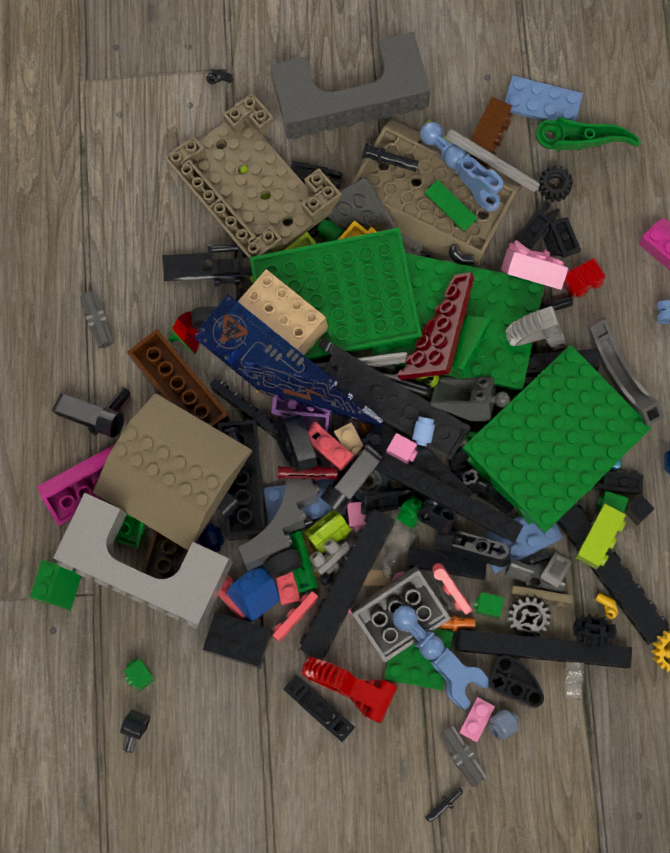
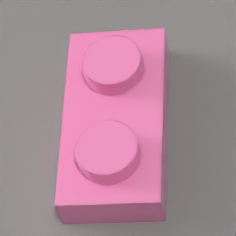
(477, 719)

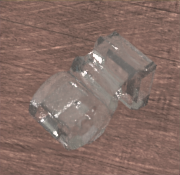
(574, 680)

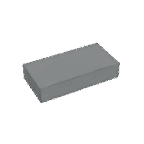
(556, 569)

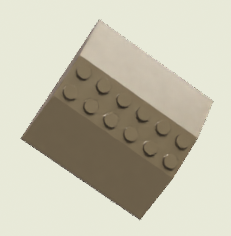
(170, 470)

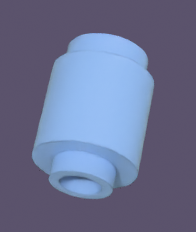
(423, 431)

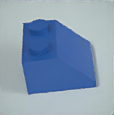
(254, 593)

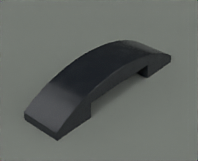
(319, 708)

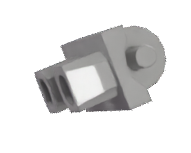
(331, 560)

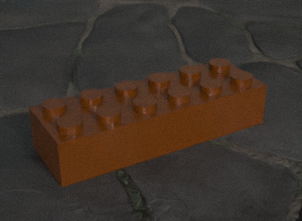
(175, 379)

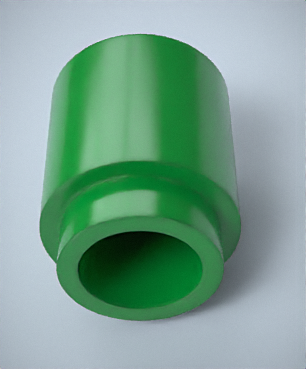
(329, 230)

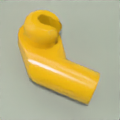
(609, 605)

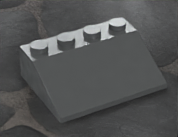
(377, 612)

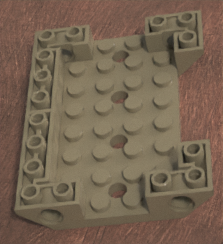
(236, 198)
(416, 213)

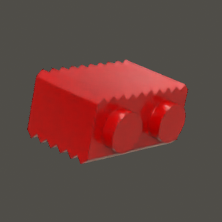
(583, 278)

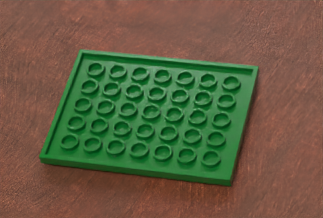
(355, 284)
(492, 296)
(556, 438)

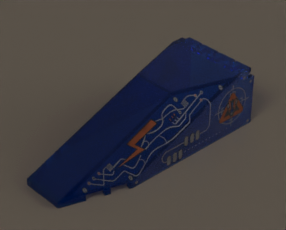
(273, 363)

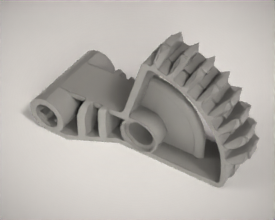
(538, 326)

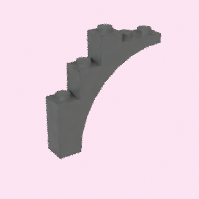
(289, 518)

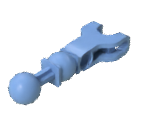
(472, 173)
(443, 660)

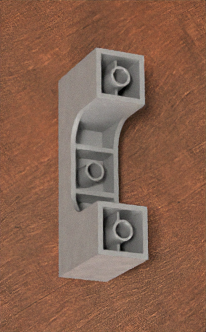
(90, 551)

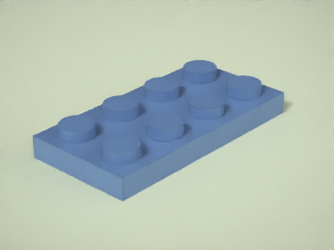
(542, 100)
(317, 510)
(528, 542)

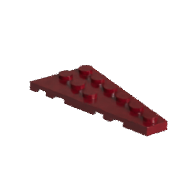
(440, 335)

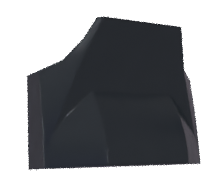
(561, 239)

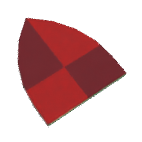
(185, 332)

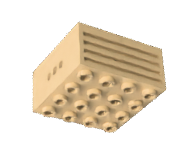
(284, 312)

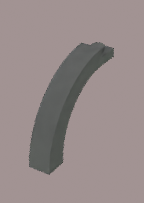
(621, 375)

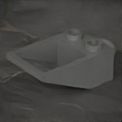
(468, 397)

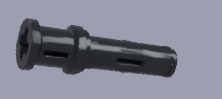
(381, 155)

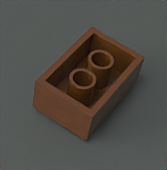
(492, 126)

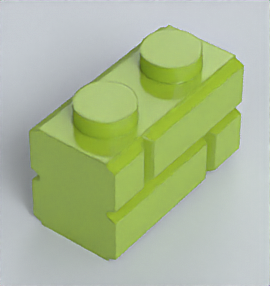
(329, 527)

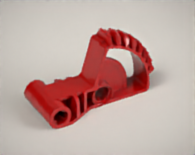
(369, 696)

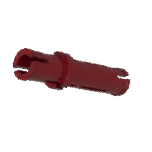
(314, 473)

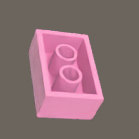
(534, 267)

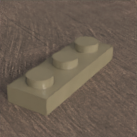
(559, 600)

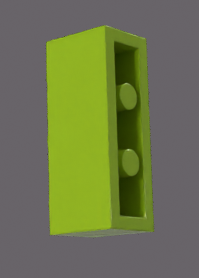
(601, 537)

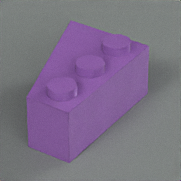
(285, 409)

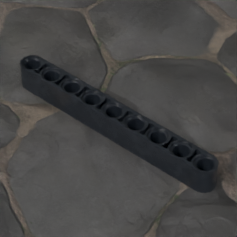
(543, 649)

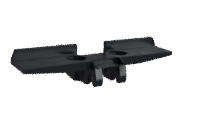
(189, 266)

